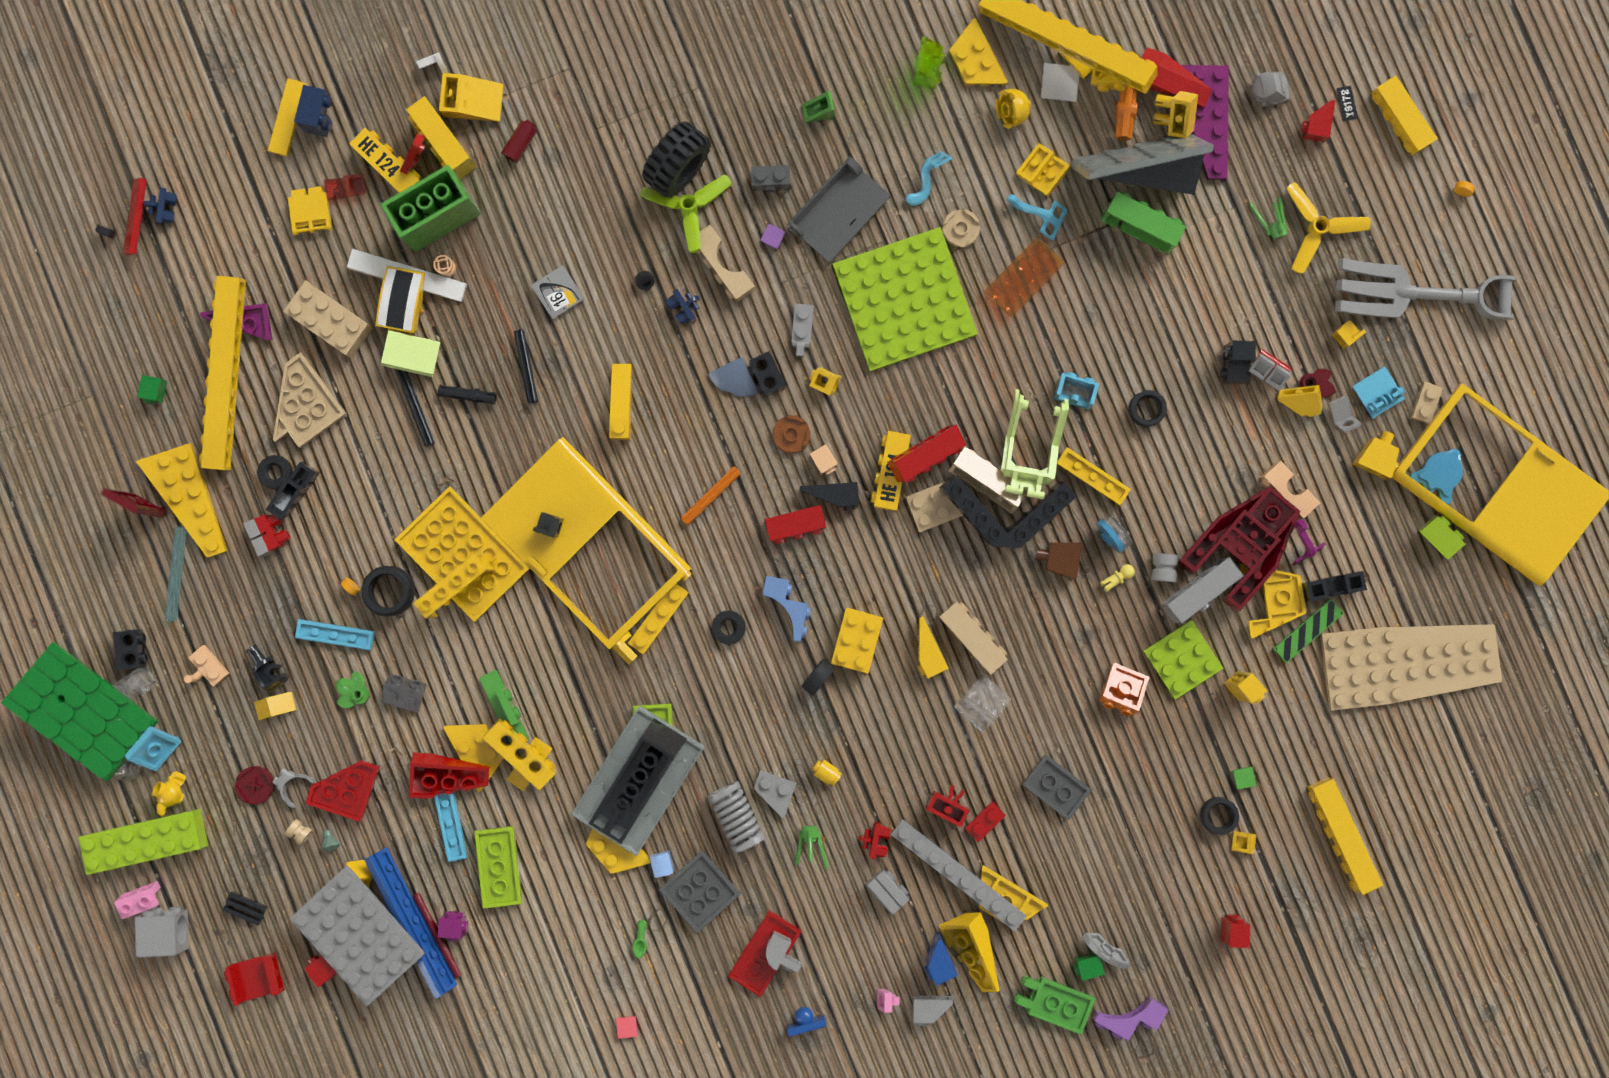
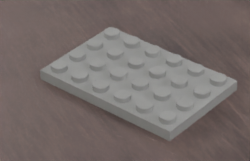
(357, 935)

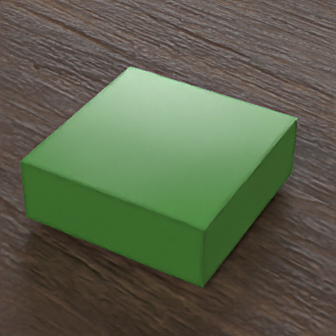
(1244, 777)

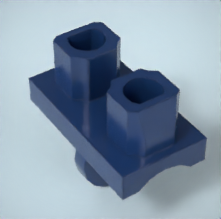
(164, 198)
(677, 300)

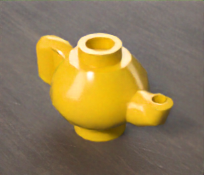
(169, 792)

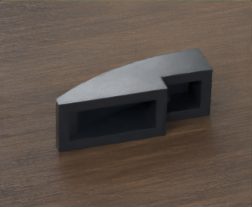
(292, 490)

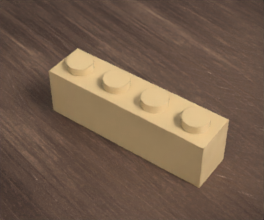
(985, 479)
(973, 638)

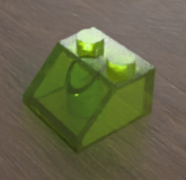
(928, 64)

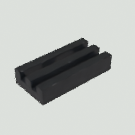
(233, 895)

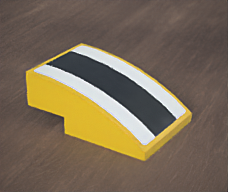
(400, 299)

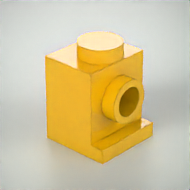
(817, 381)

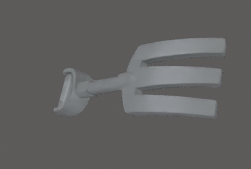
(1402, 292)

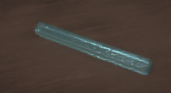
(175, 574)

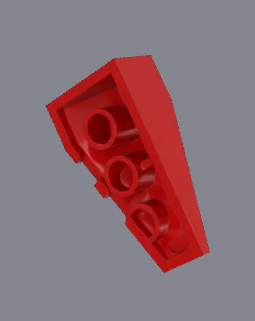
(1175, 78)
(440, 774)

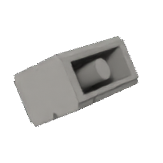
(887, 890)

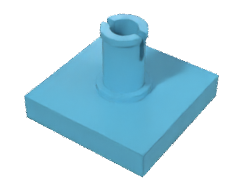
(152, 748)

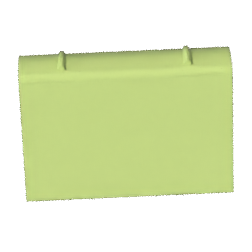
(410, 353)

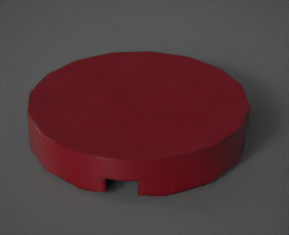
(254, 785)

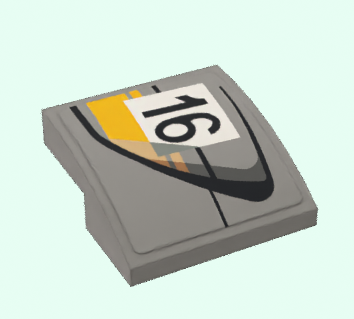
(557, 291)

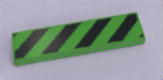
(1308, 630)

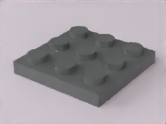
(699, 891)

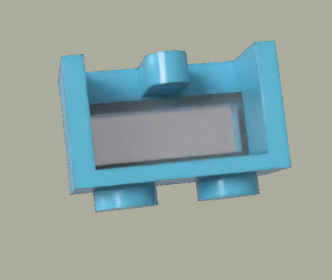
(1077, 390)

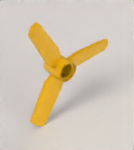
(1313, 239)

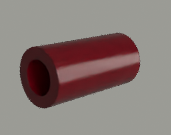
(519, 141)

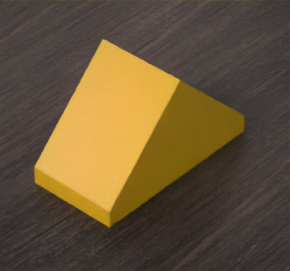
(275, 705)

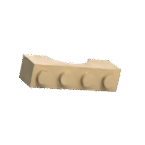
(737, 283)

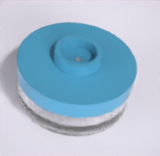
(1114, 533)

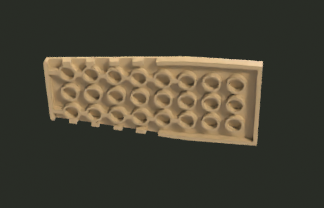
(1407, 663)

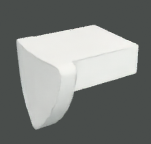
(432, 59)

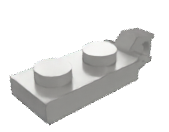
(802, 328)

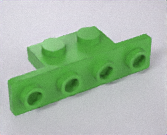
(502, 702)

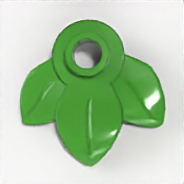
(349, 690)

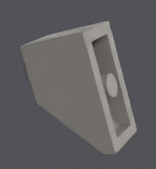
(929, 1008)

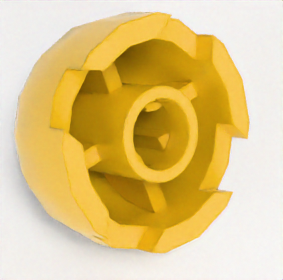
(1012, 107)

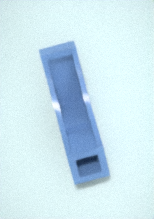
(798, 611)

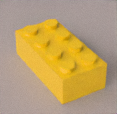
(439, 137)

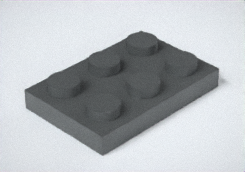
(1056, 787)

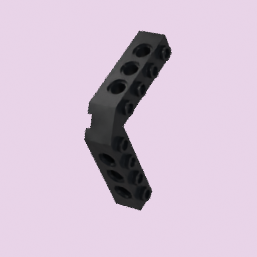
(1023, 529)

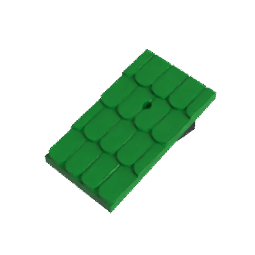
(78, 711)

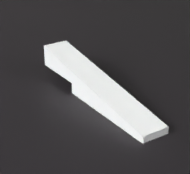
(433, 283)

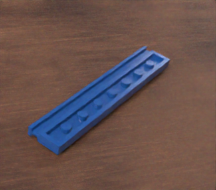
(410, 918)

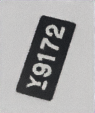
(1347, 103)

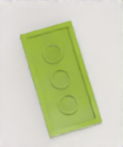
(498, 867)

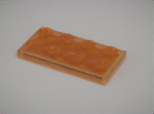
(1024, 276)

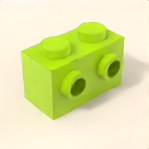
(1442, 537)

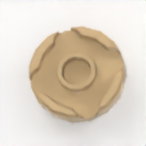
(961, 228)

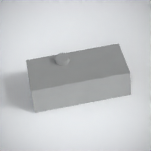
(1201, 590)

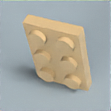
(931, 508)

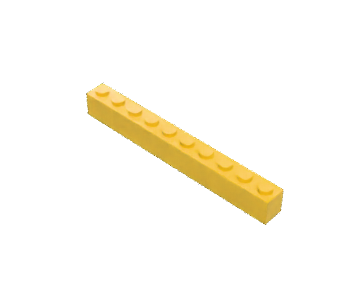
(1072, 41)
(223, 373)

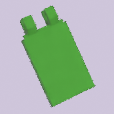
(1056, 1003)

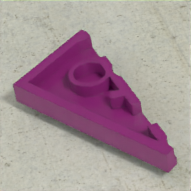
(255, 320)

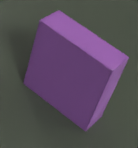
(773, 236)

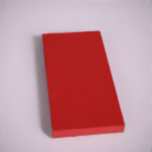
(752, 966)

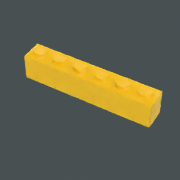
(1345, 836)

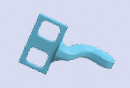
(918, 198)
(1046, 215)

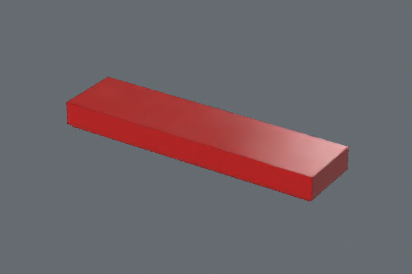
(134, 216)

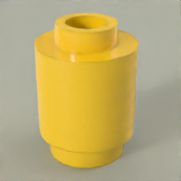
(826, 772)

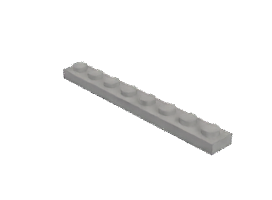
(959, 875)

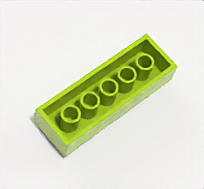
(143, 841)

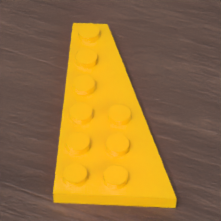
(183, 487)

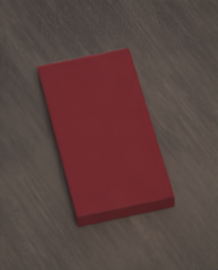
(133, 503)

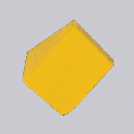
(1243, 842)

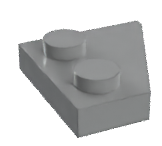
(775, 791)

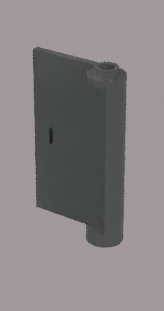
(829, 213)

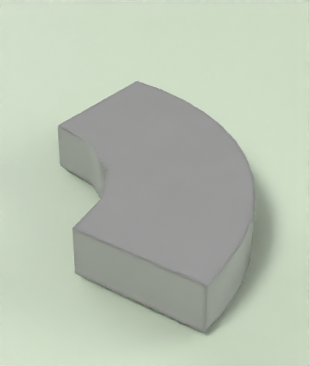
(1106, 951)

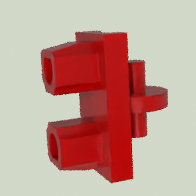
(878, 832)

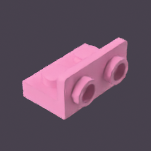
(137, 900)

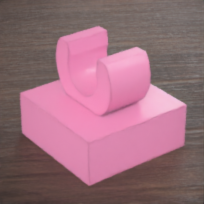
(886, 999)

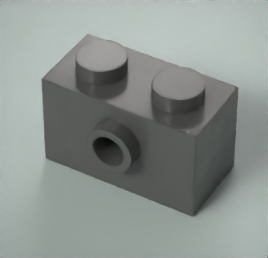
(770, 178)

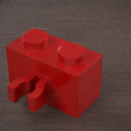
(948, 808)

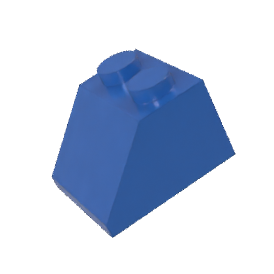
(938, 962)

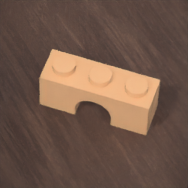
(1277, 477)

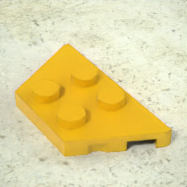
(976, 59)
(472, 747)
(614, 856)
(1013, 893)

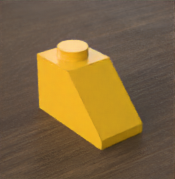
(1302, 400)

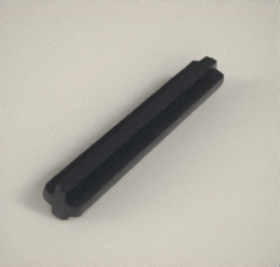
(525, 365)

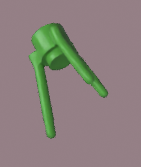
(1278, 228)
(809, 834)

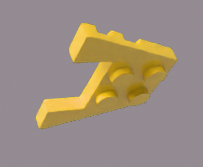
(1282, 599)

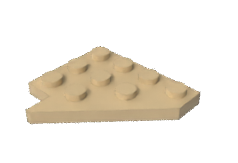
(304, 403)

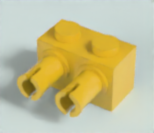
(1182, 113)

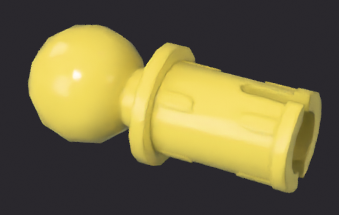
(1126, 572)

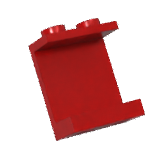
(254, 978)

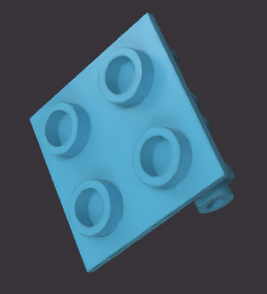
(1379, 392)

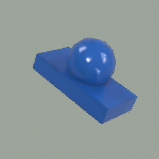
(805, 1022)

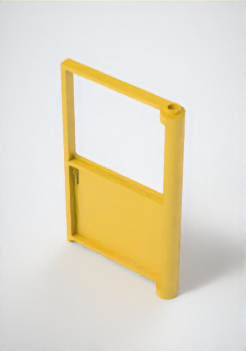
(573, 490)
(1533, 512)

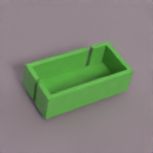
(1143, 222)

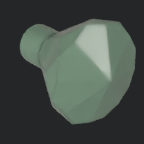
(330, 842)

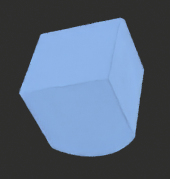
(662, 864)

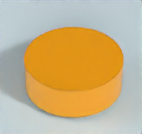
(1464, 188)
(350, 586)

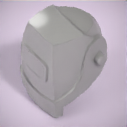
(1270, 88)

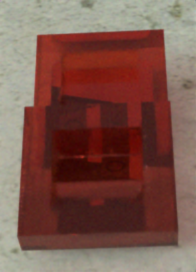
(344, 187)

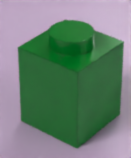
(152, 389)
(1088, 966)

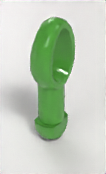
(639, 945)

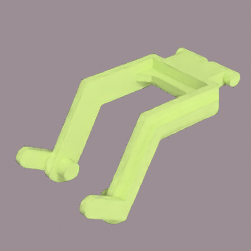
(1028, 478)

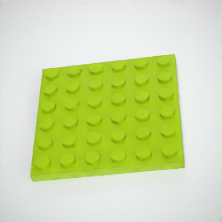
(905, 299)

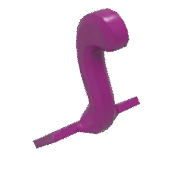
(1301, 527)

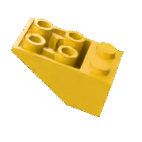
(470, 98)

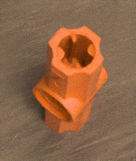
(1125, 113)

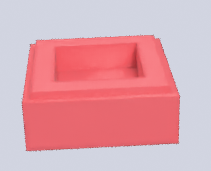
(627, 1027)

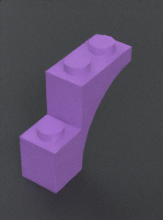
(1149, 1013)

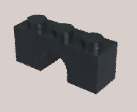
(1334, 586)

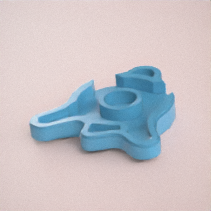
(1441, 473)

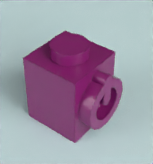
(452, 925)

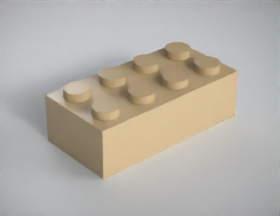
(328, 319)

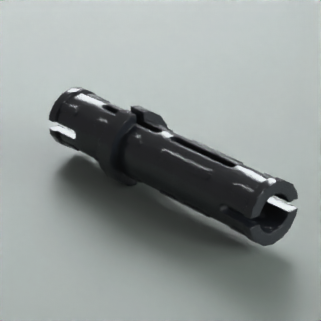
(467, 394)

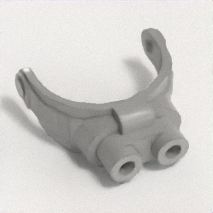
(282, 782)

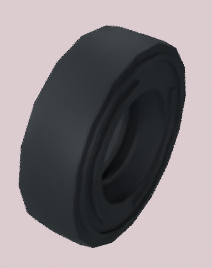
(264, 466)
(740, 627)

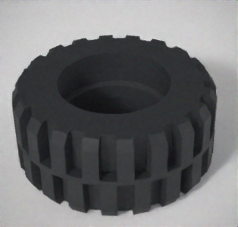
(676, 159)

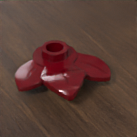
(1319, 377)

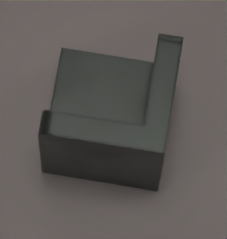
(549, 525)

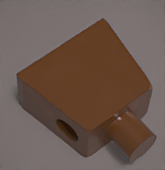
(1061, 558)

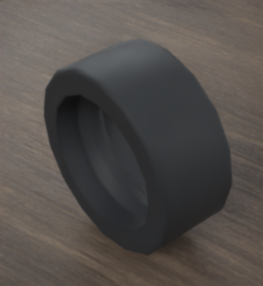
(1145, 394)
(818, 677)
(1234, 820)

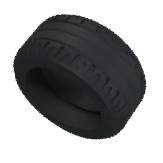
(369, 582)

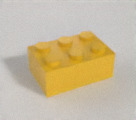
(857, 640)

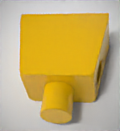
(1378, 456)

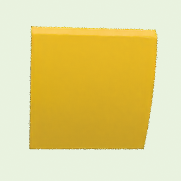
(1043, 170)

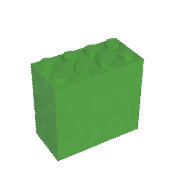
(430, 209)

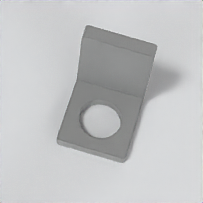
(1342, 414)

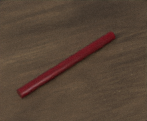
(434, 930)

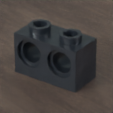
(770, 372)
(124, 650)

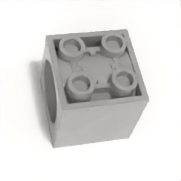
(162, 932)

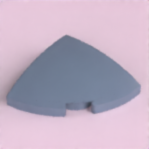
(734, 378)

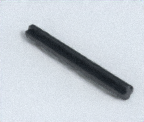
(415, 407)

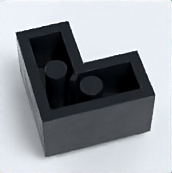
(1236, 361)

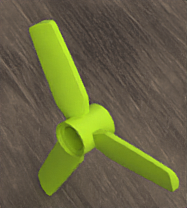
(700, 199)

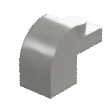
(776, 953)

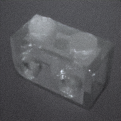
(136, 683)

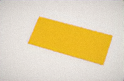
(516, 777)

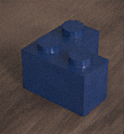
(312, 111)

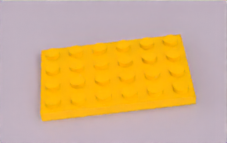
(447, 537)

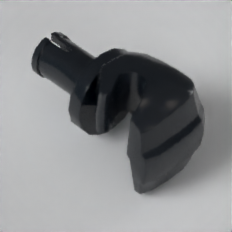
(264, 670)

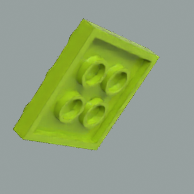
(1183, 659)

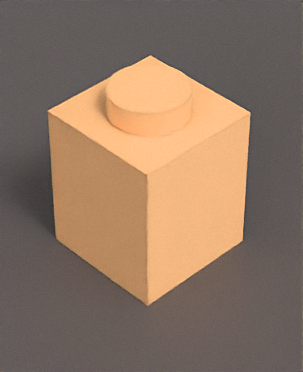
(824, 460)

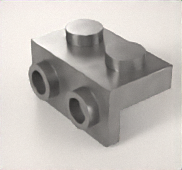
(403, 692)

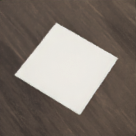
(1059, 82)

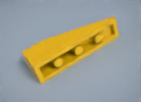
(620, 402)

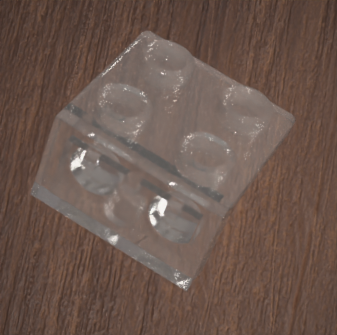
(983, 703)

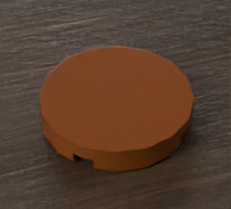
(791, 434)

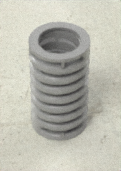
(742, 814)

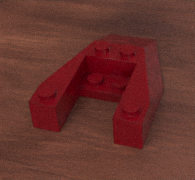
(1254, 535)

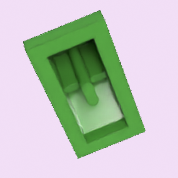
(818, 108)

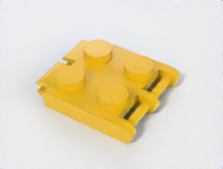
(309, 210)

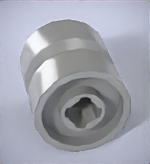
(1164, 567)

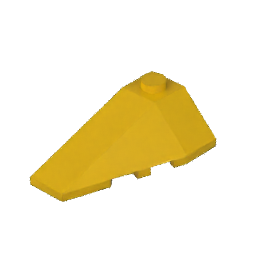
(972, 943)

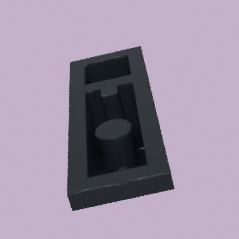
(837, 494)

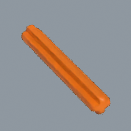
(711, 495)

